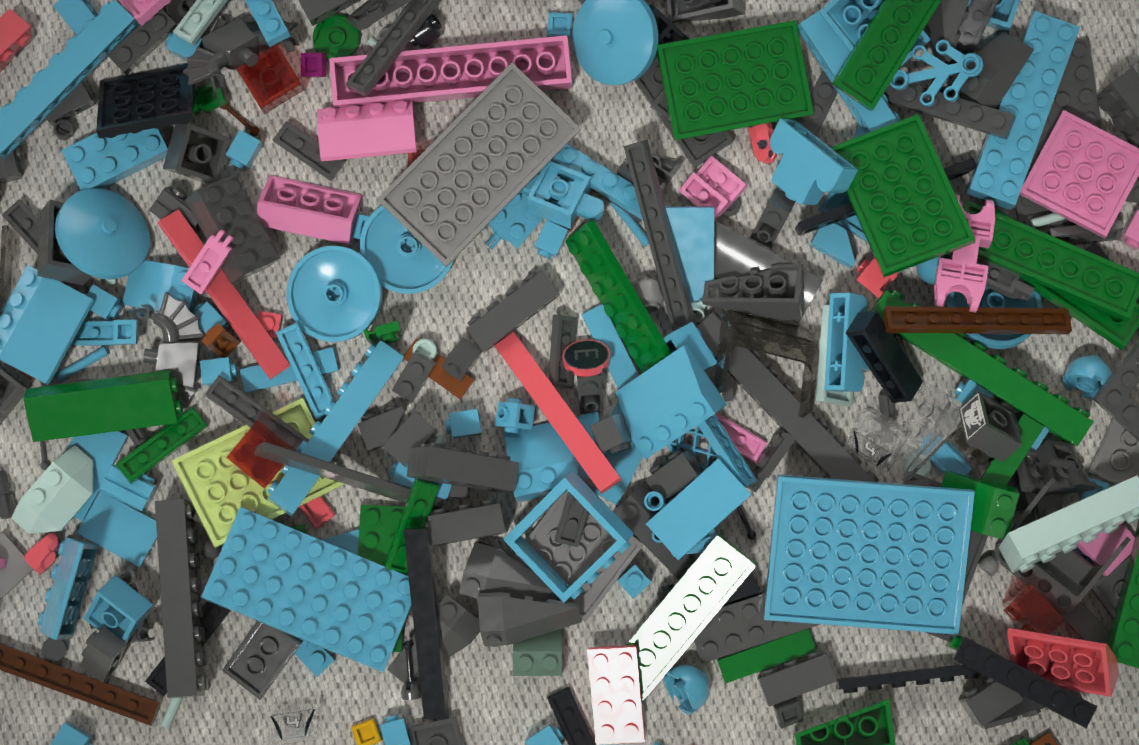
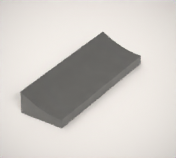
(739, 255)

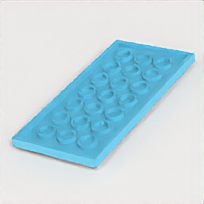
(310, 589)

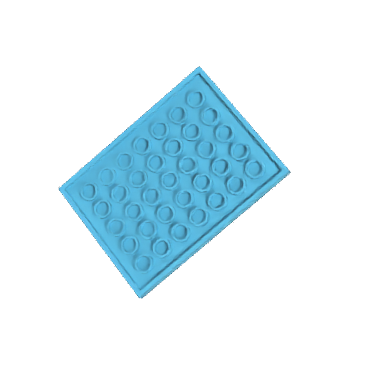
(868, 554)

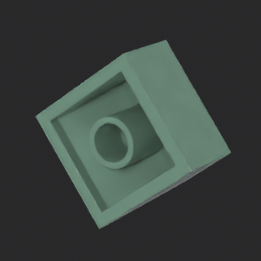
(539, 655)

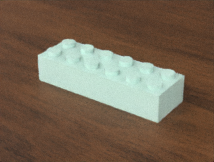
(1071, 526)

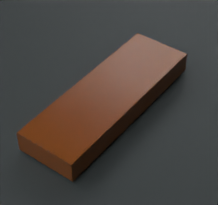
(441, 377)

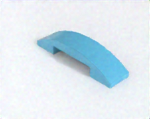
(107, 333)

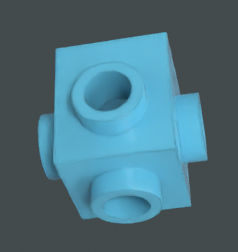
(514, 416)

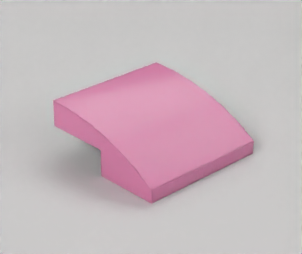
(713, 186)
(1105, 545)

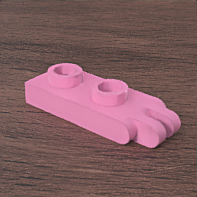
(208, 262)

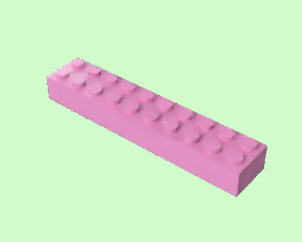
(456, 71)

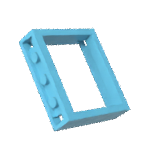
(597, 509)

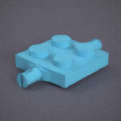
(513, 223)

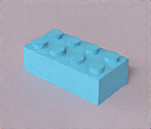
(109, 160)

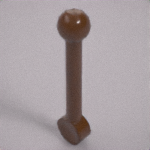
(254, 131)

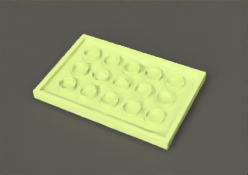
(221, 488)

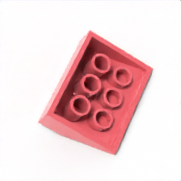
(1066, 661)

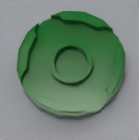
(336, 44)

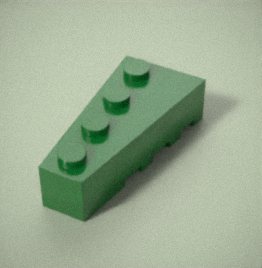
(861, 727)

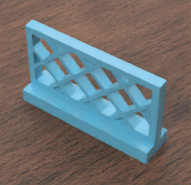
(722, 446)

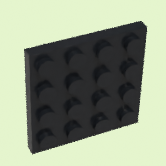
(145, 101)

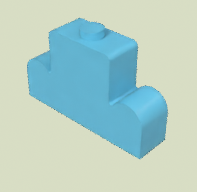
(807, 164)
(843, 360)

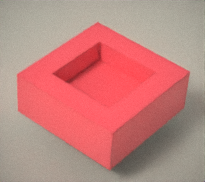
(270, 322)

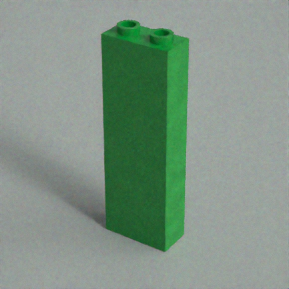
(102, 405)

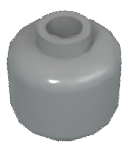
(649, 293)

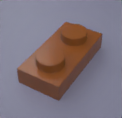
(220, 341)

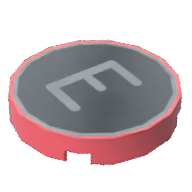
(586, 357)

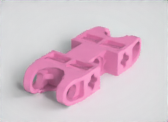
(961, 271)

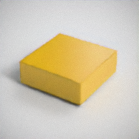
(366, 733)

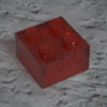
(271, 79)
(256, 467)
(1032, 610)

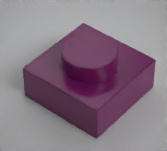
(313, 64)

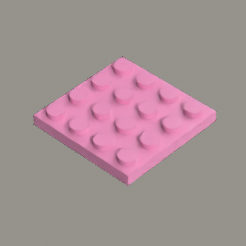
(1083, 174)

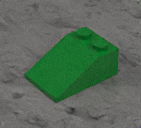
(992, 505)

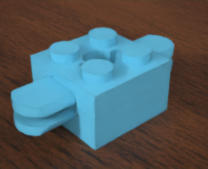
(570, 190)

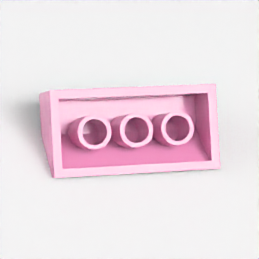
(366, 130)
(308, 209)

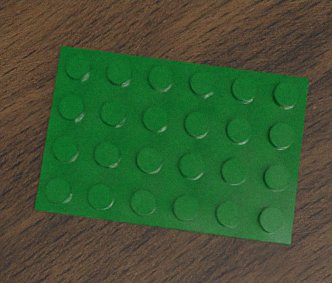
(734, 80)
(903, 196)

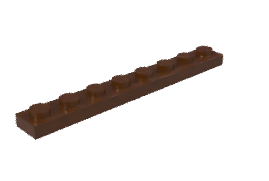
(982, 322)
(78, 685)

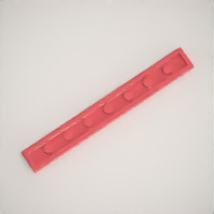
(227, 298)
(558, 413)

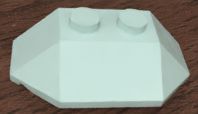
(57, 494)

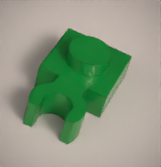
(208, 99)

